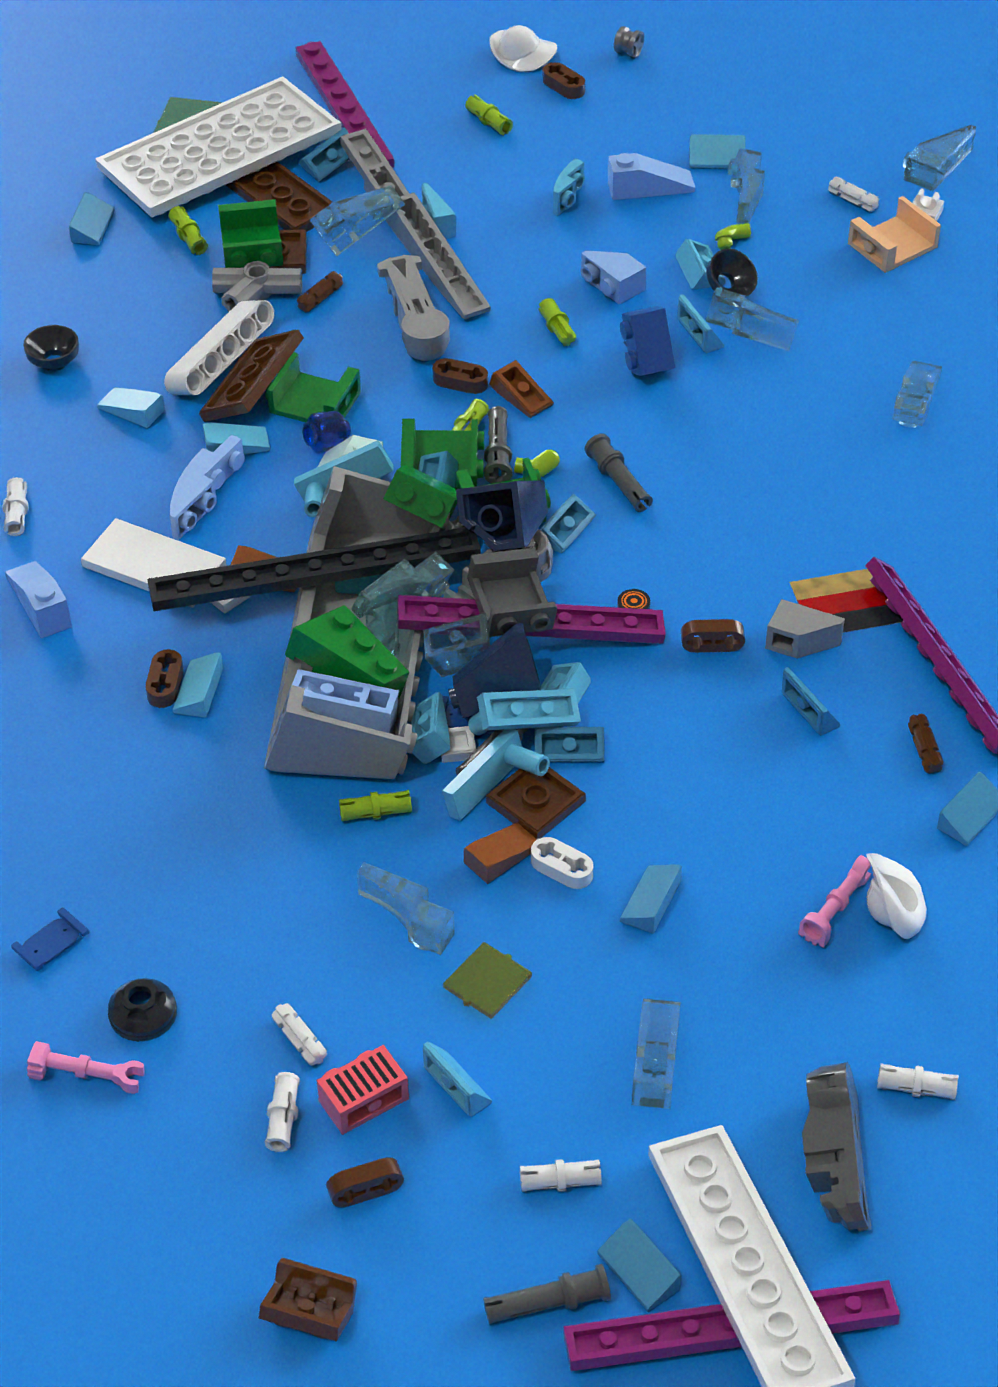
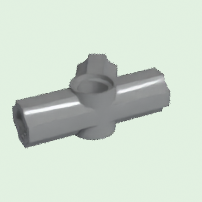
(254, 283)

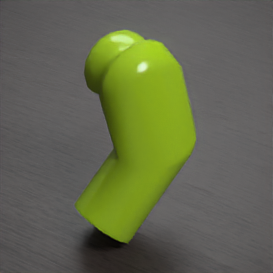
(726, 235)
(543, 462)

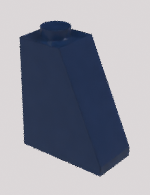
(503, 513)
(500, 668)

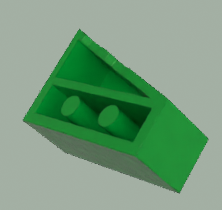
(346, 649)

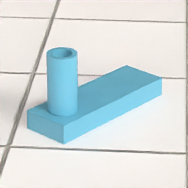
(368, 460)
(525, 710)
(488, 770)

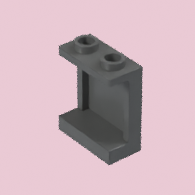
(510, 591)

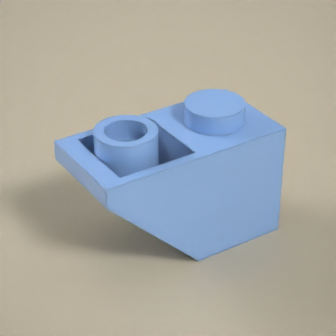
(614, 274)

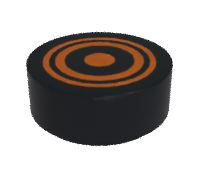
(634, 599)

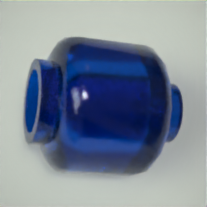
(325, 430)

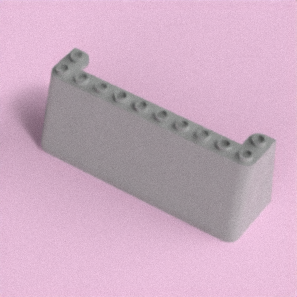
(320, 745)

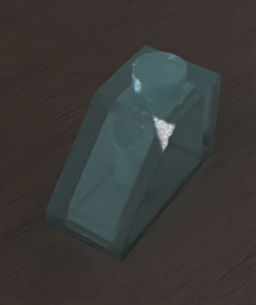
(456, 643)

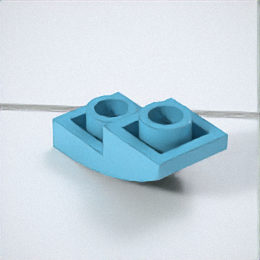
(568, 182)

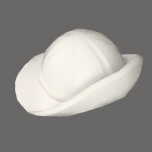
(521, 49)
(895, 897)

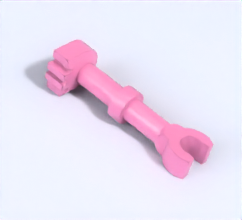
(816, 925)
(42, 1058)

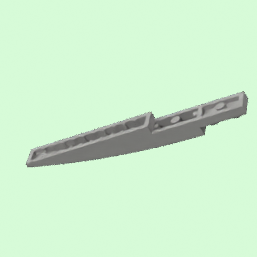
(416, 228)

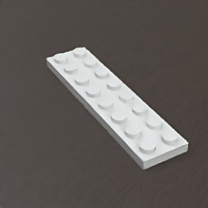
(748, 1263)

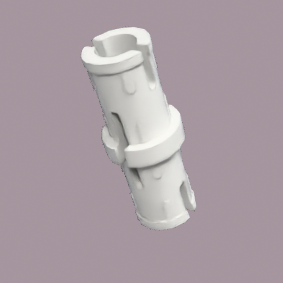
(15, 506)
(917, 1081)
(282, 1112)
(560, 1175)

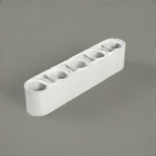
(219, 347)

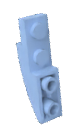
(197, 484)

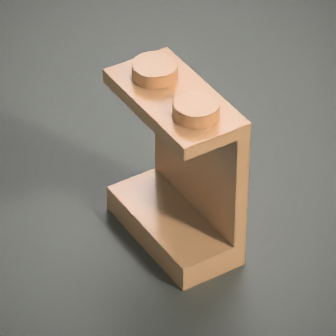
(897, 239)

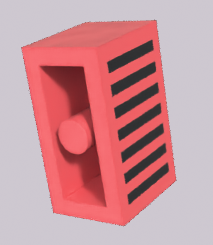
(362, 1089)

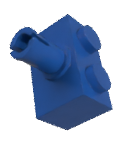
(647, 341)

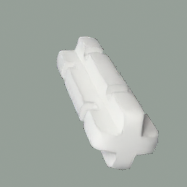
(853, 194)
(299, 1034)

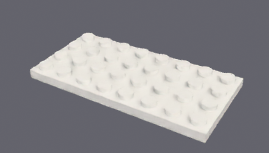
(217, 146)

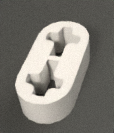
(562, 862)

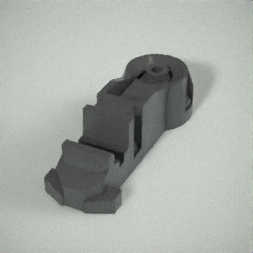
(834, 1146)

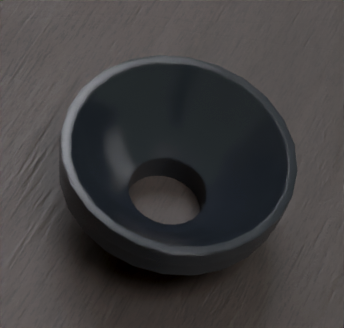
(736, 268)
(51, 341)
(144, 1020)

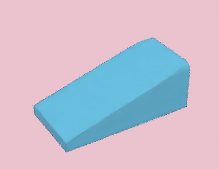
(439, 211)
(133, 405)
(253, 437)
(431, 728)

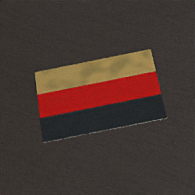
(847, 596)

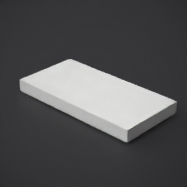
(140, 554)

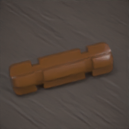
(320, 291)
(925, 743)

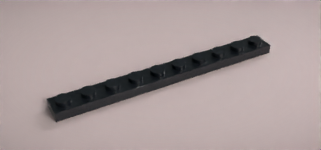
(308, 568)

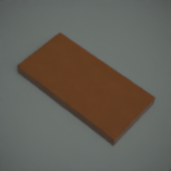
(294, 198)
(251, 375)

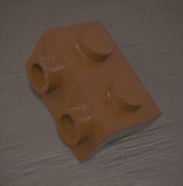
(309, 1299)

